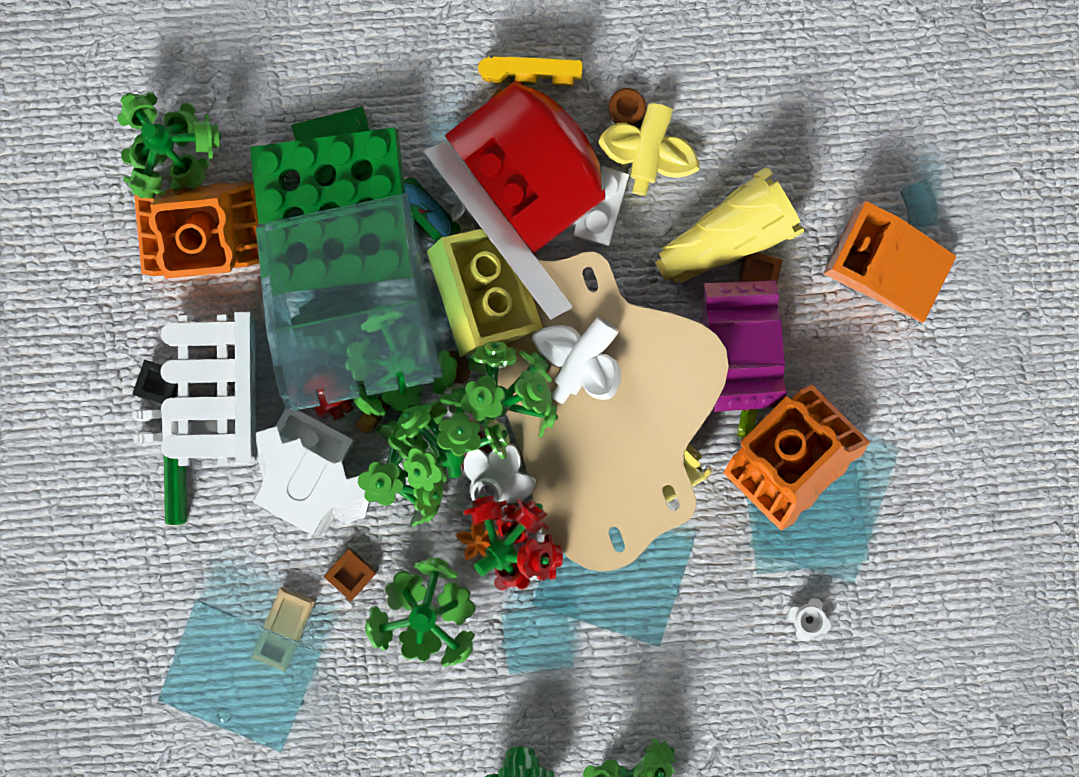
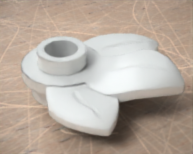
(499, 474)

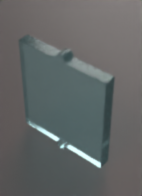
(537, 639)

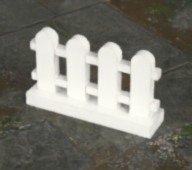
(220, 371)

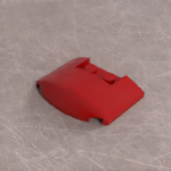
(531, 162)

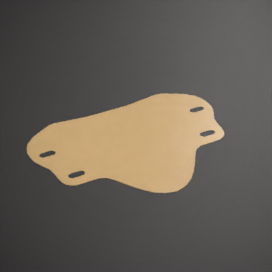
(616, 454)

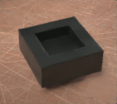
(151, 384)

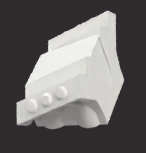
(305, 485)

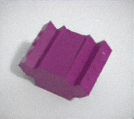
(751, 330)

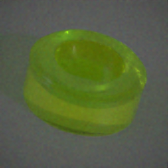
(746, 422)

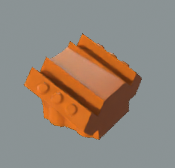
(198, 230)
(795, 455)

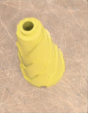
(743, 224)

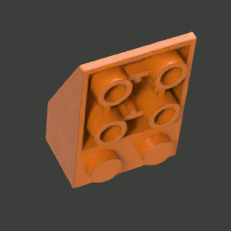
(890, 261)

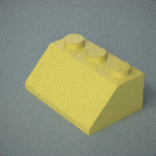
(481, 292)

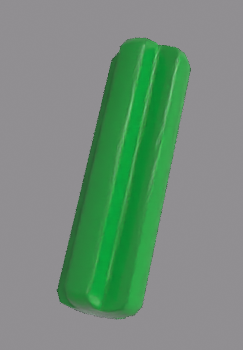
(175, 492)

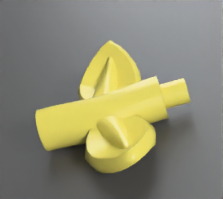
(649, 148)

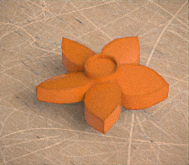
(476, 541)

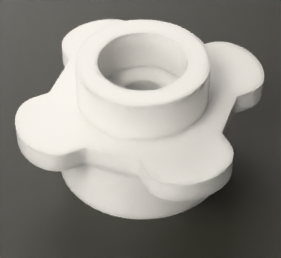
(807, 630)

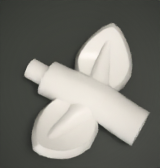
(581, 359)

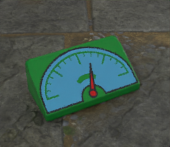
(429, 212)

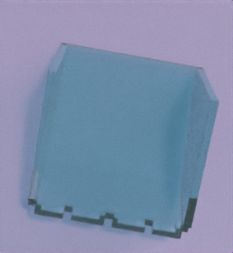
(347, 302)

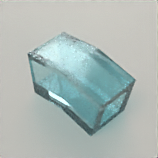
(920, 204)

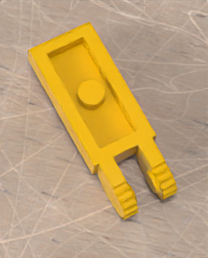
(530, 69)

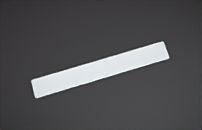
(498, 230)

